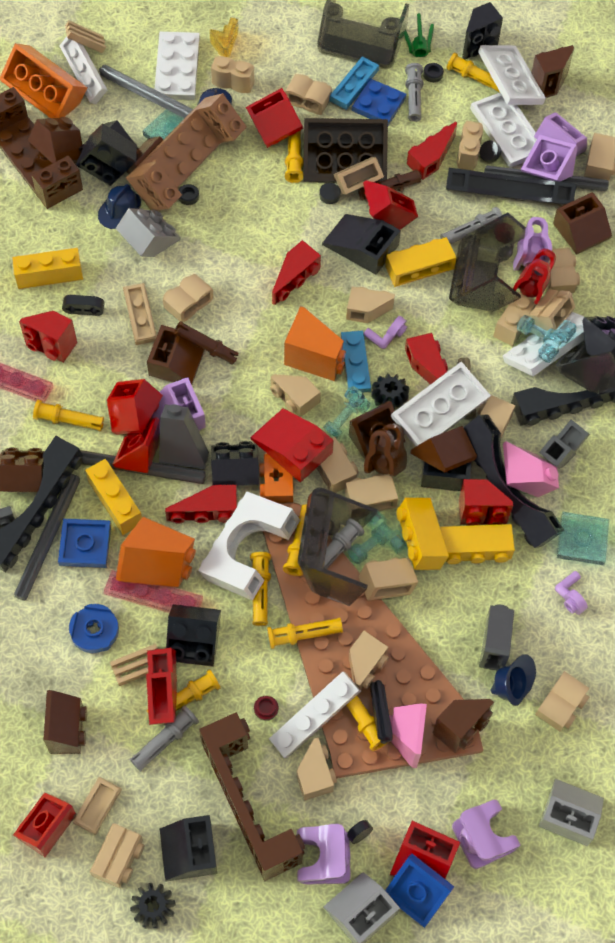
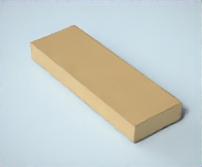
(139, 314)

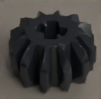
(384, 386)
(143, 910)

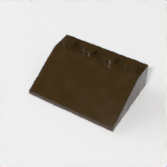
(341, 143)

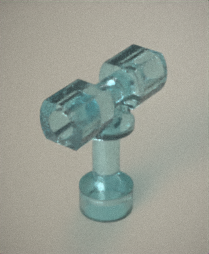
(551, 339)
(356, 402)
(380, 534)

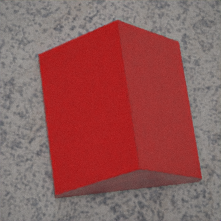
(139, 449)
(45, 824)

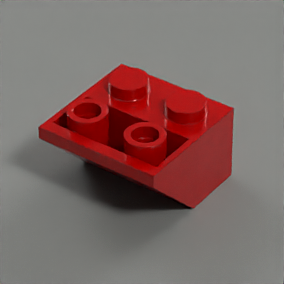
(274, 117)
(389, 205)
(49, 334)
(132, 406)
(483, 504)
(429, 846)

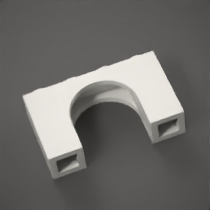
(250, 516)

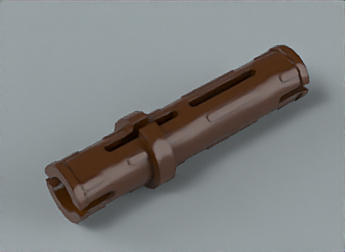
(396, 182)
(214, 347)

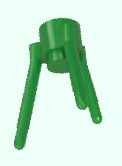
(420, 46)

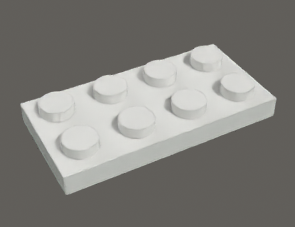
(177, 64)
(511, 75)
(506, 127)
(526, 355)
(441, 405)

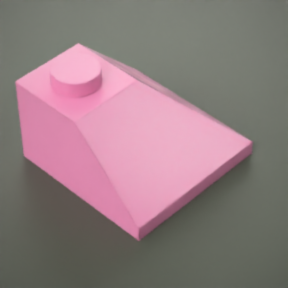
(529, 471)
(408, 731)

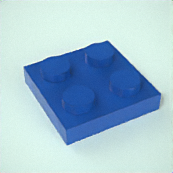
(378, 101)
(84, 543)
(418, 890)

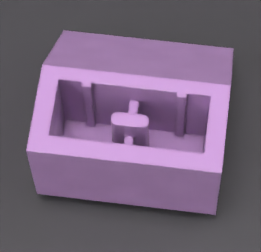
(558, 128)
(181, 394)

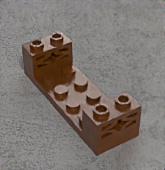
(48, 180)
(220, 742)

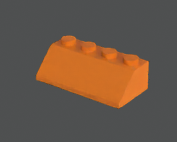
(42, 82)

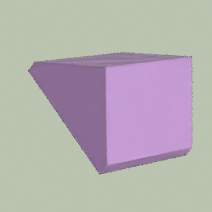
(551, 159)

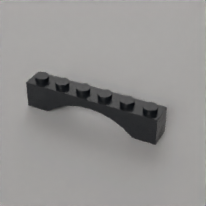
(510, 186)
(538, 404)
(59, 463)
(536, 522)

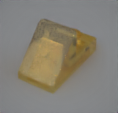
(224, 41)

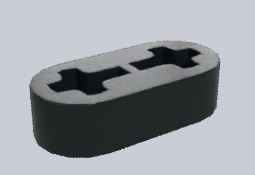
(83, 305)

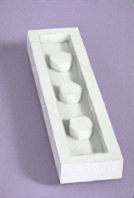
(84, 69)
(314, 714)

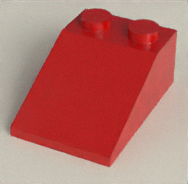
(294, 443)

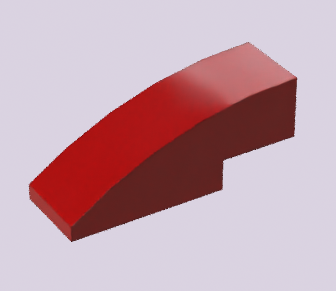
(161, 685)

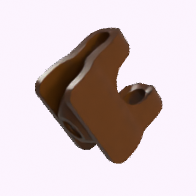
(387, 455)

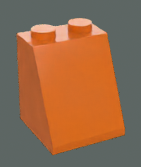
(313, 347)
(155, 555)

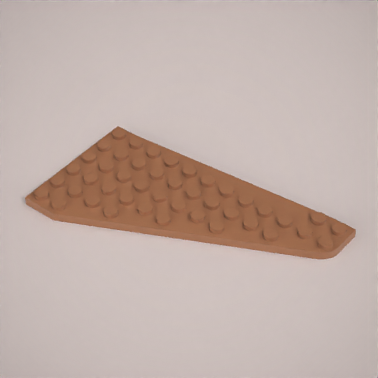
(407, 676)

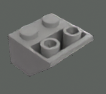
(147, 231)
(572, 812)
(362, 909)

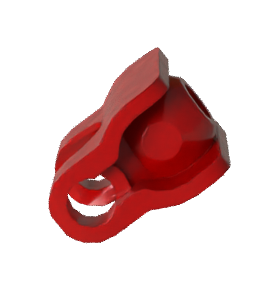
(536, 276)

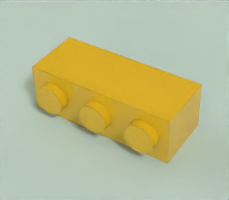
(420, 261)
(47, 268)
(113, 496)
(422, 534)
(478, 543)

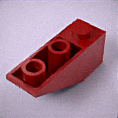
(430, 154)
(296, 268)
(425, 357)
(212, 503)

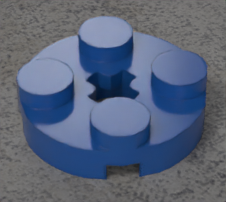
(86, 618)

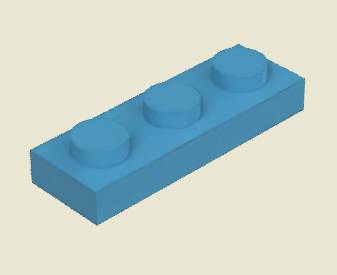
(354, 83)
(356, 361)

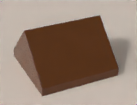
(366, 424)
(446, 450)

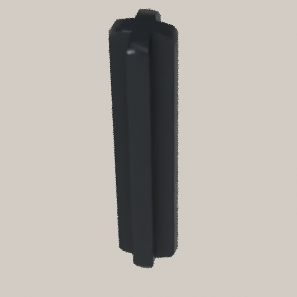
(381, 712)

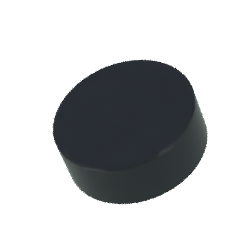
(433, 72)
(490, 151)
(189, 193)
(329, 193)
(359, 831)

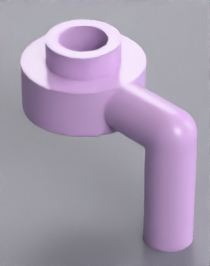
(396, 329)
(573, 600)

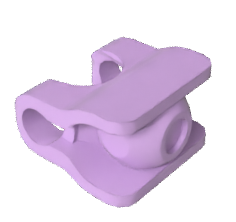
(532, 243)
(477, 838)
(334, 859)

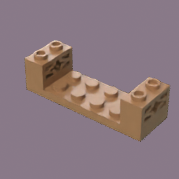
(184, 150)

